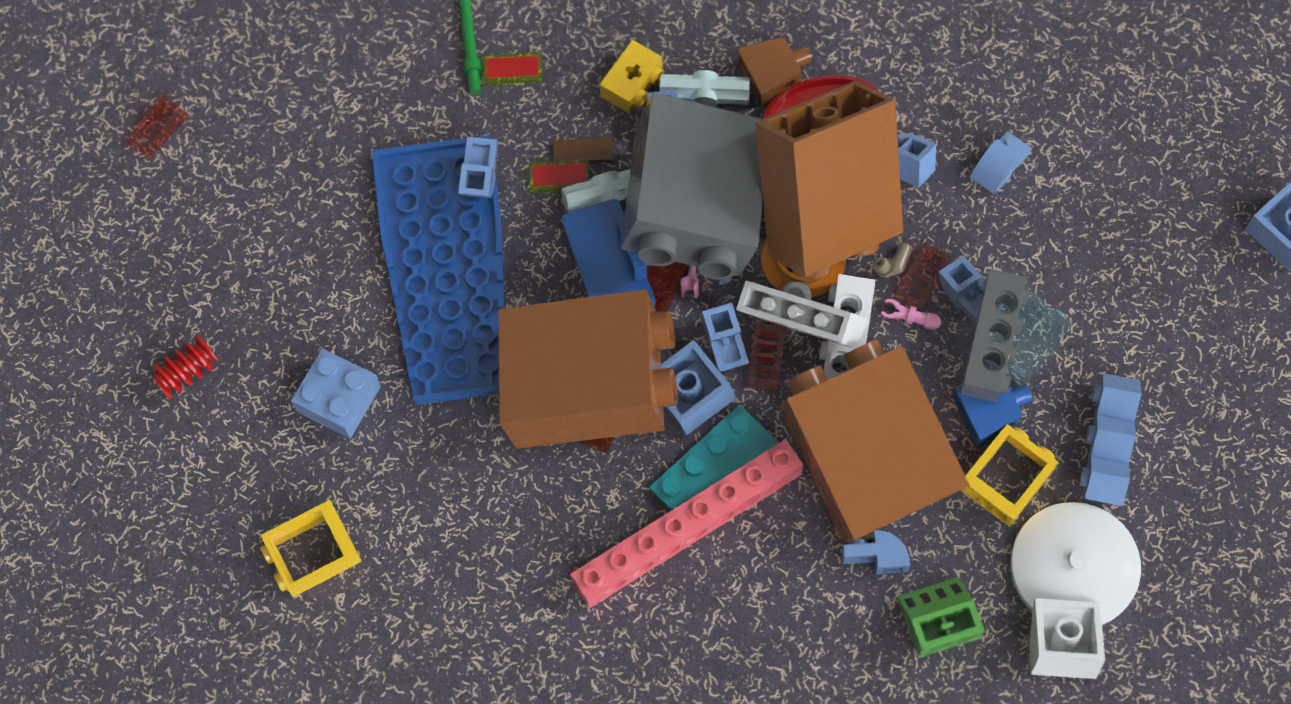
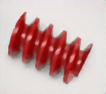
(184, 366)

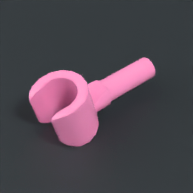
(690, 282)

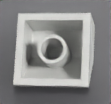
(1066, 638)

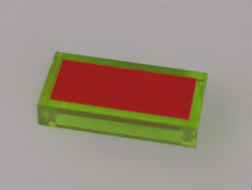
(512, 69)
(555, 175)

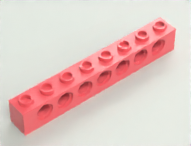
(687, 523)

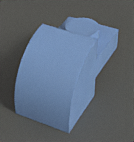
(1000, 162)
(478, 170)
(963, 286)
(724, 337)
(885, 551)

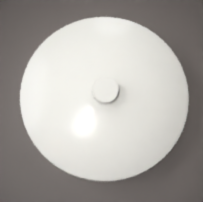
(1076, 556)

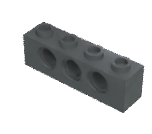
(998, 289)

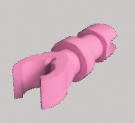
(929, 320)

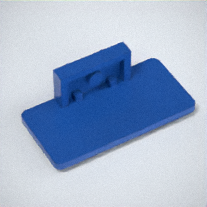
(596, 245)

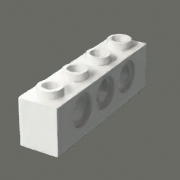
(851, 292)
(802, 314)

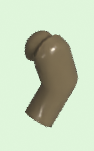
(893, 266)

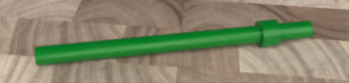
(471, 64)

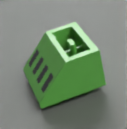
(940, 617)

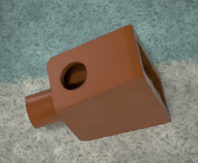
(772, 67)

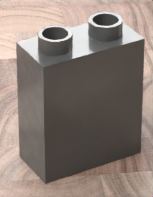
(694, 188)

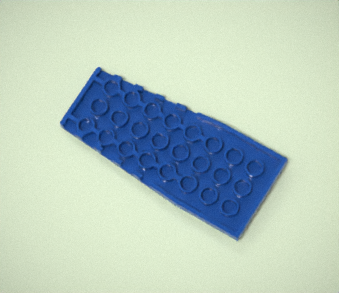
(442, 269)

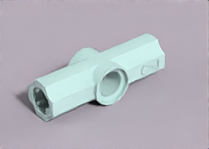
(708, 88)
(597, 190)

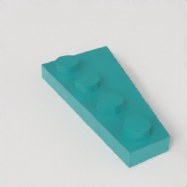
(715, 456)

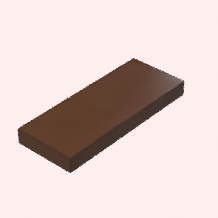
(584, 149)

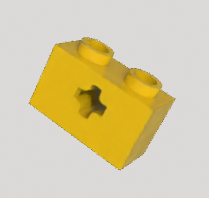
(633, 62)

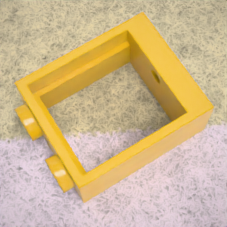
(991, 499)
(298, 525)

